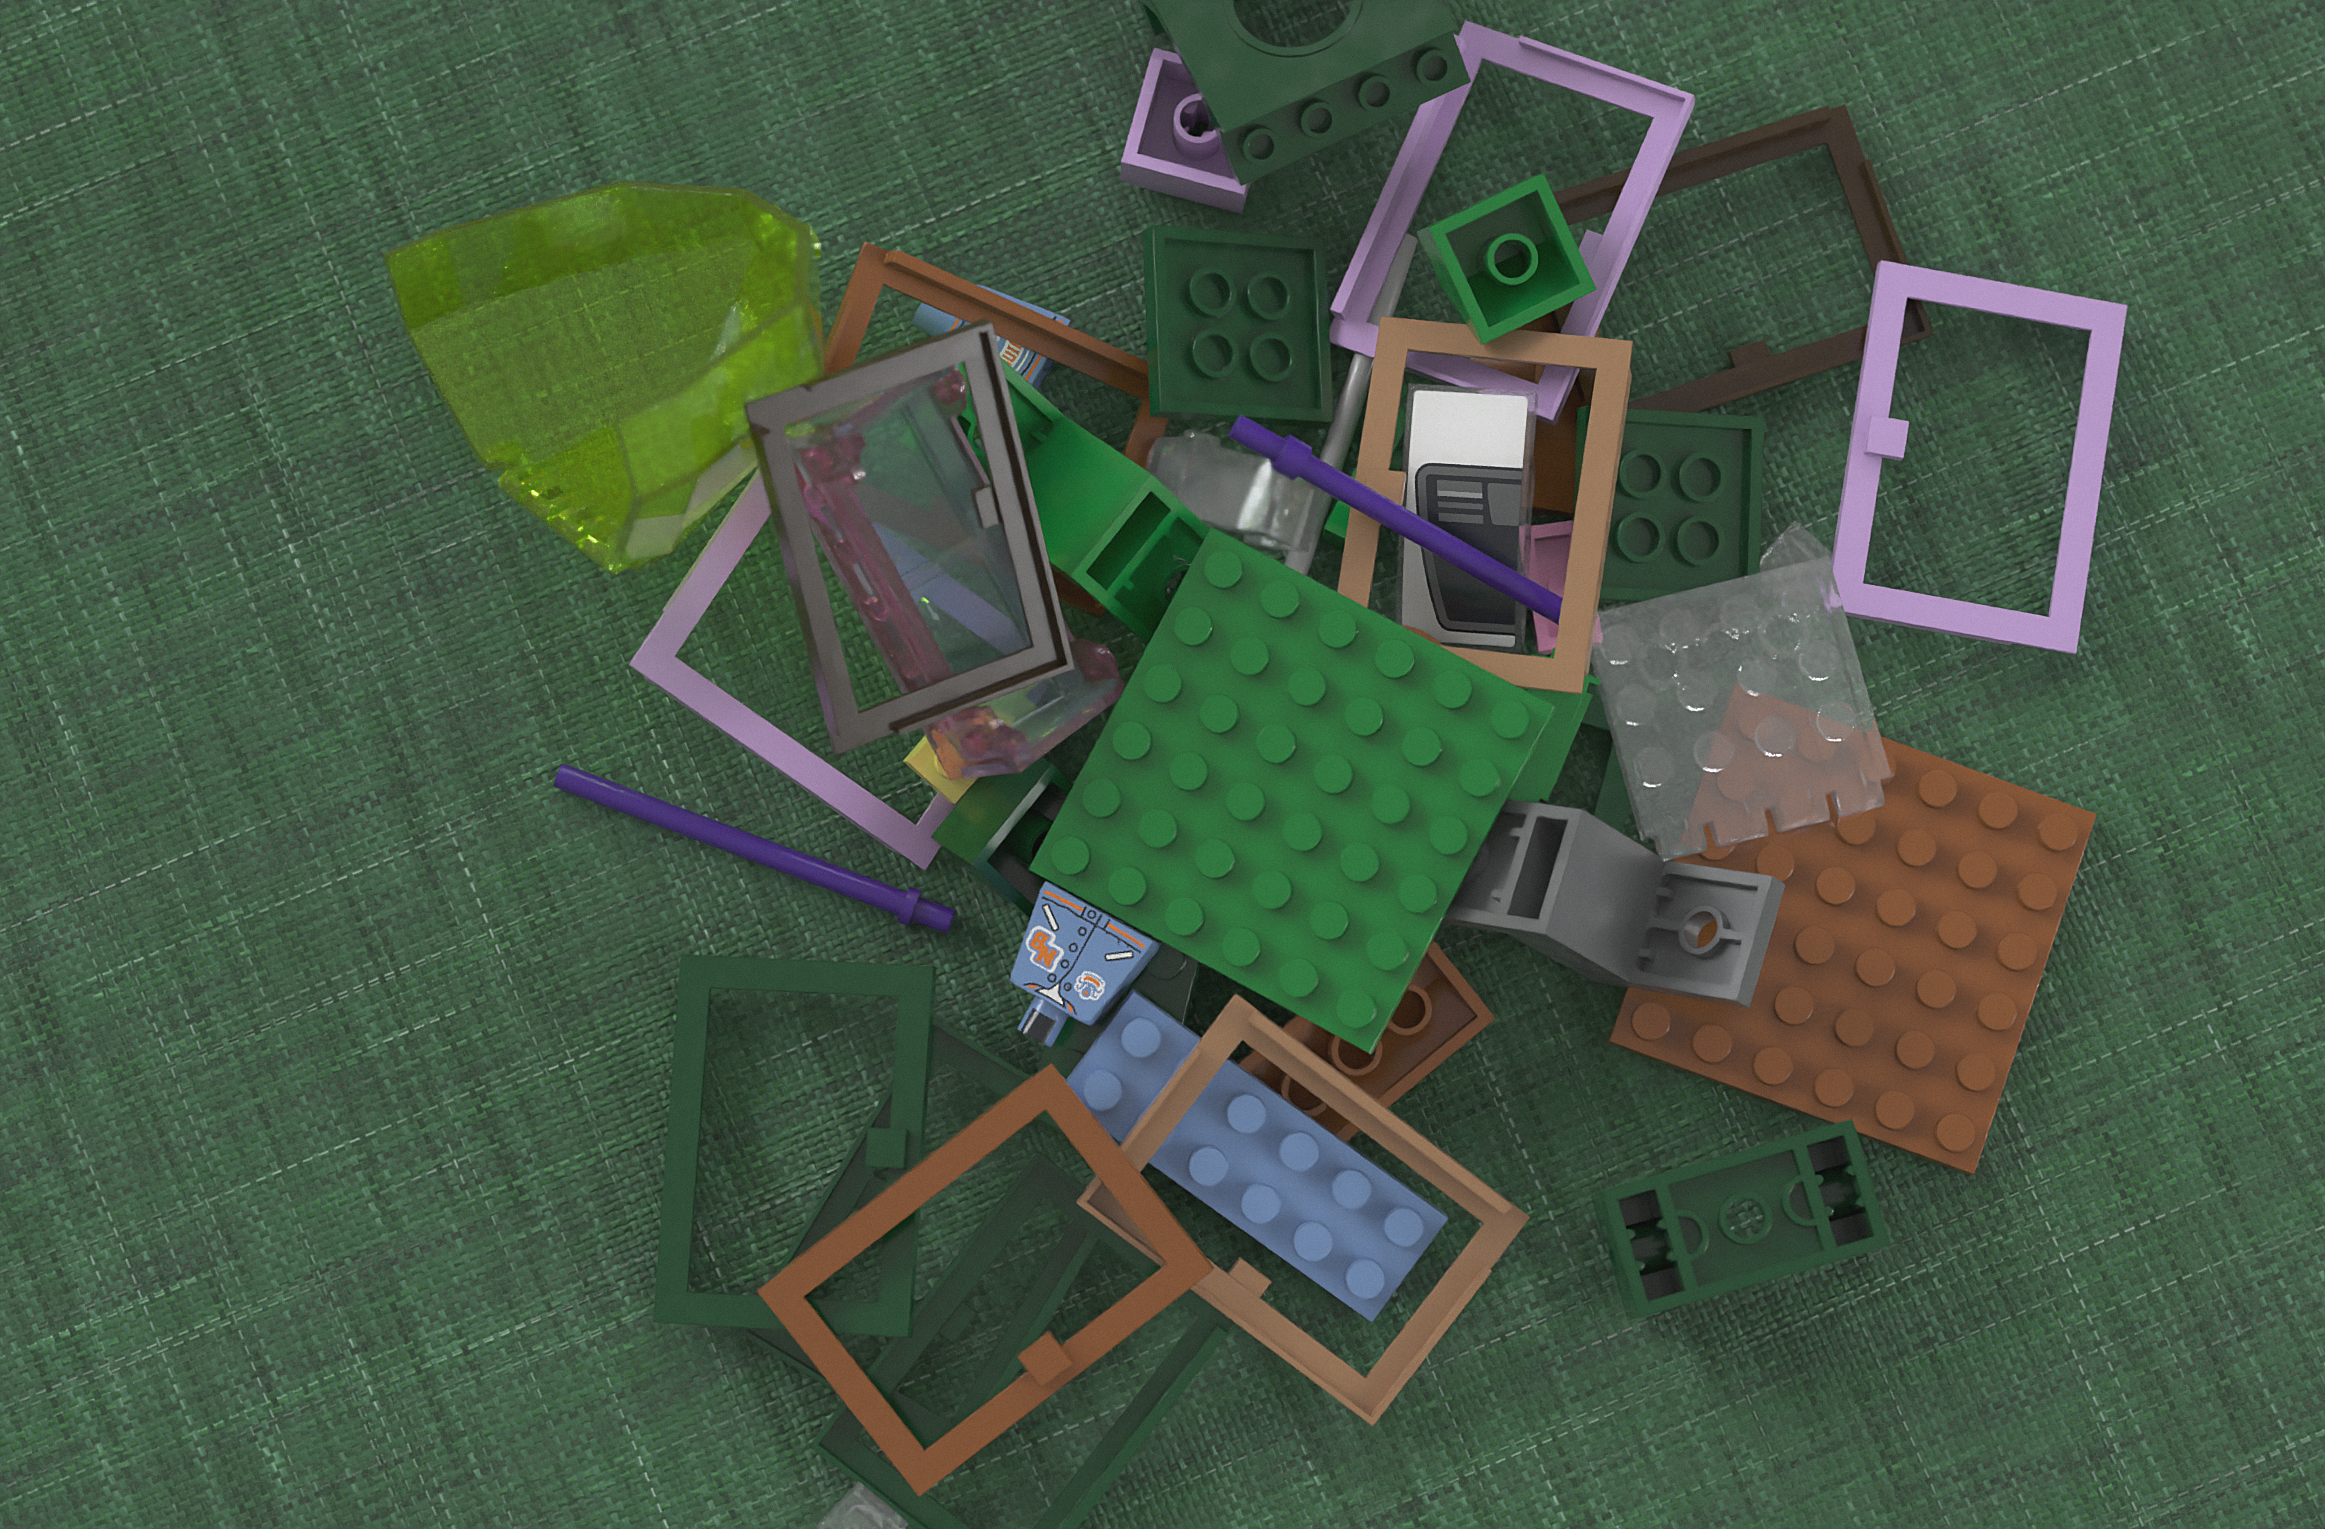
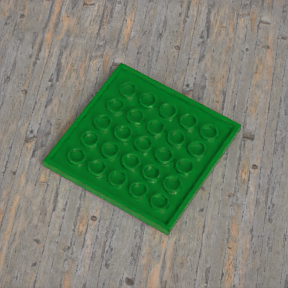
(1292, 789)

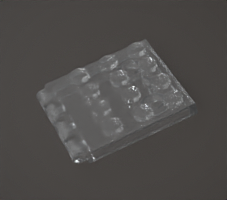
(1739, 708)

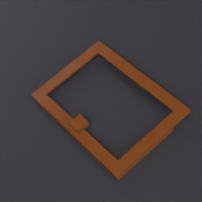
(1011, 322)
(1046, 1360)

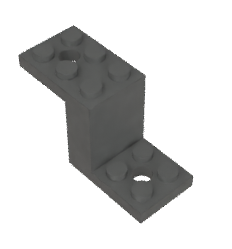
(1617, 907)

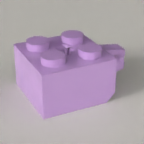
(1162, 152)

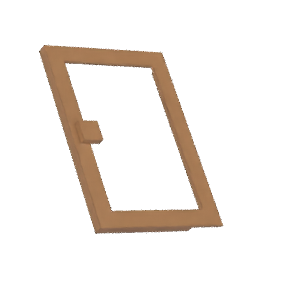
(1595, 495)
(1240, 1289)

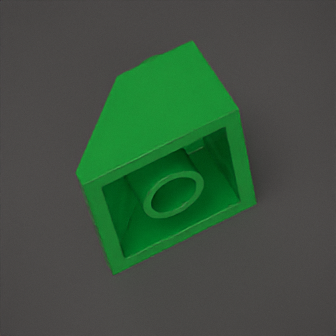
(1507, 259)

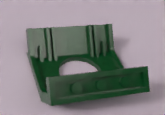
(1294, 101)

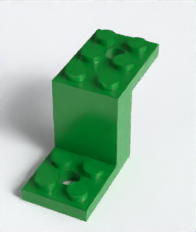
(1099, 512)

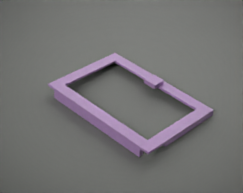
(1602, 254)
(1879, 436)
(689, 688)

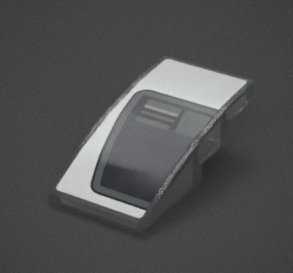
(1475, 479)

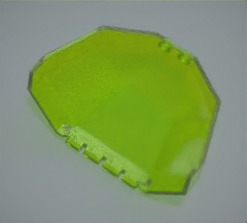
(613, 350)

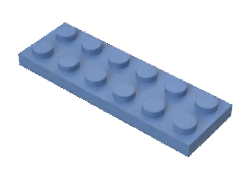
(1261, 1161)

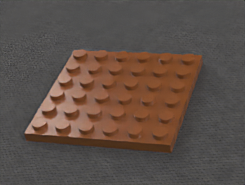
(1890, 961)

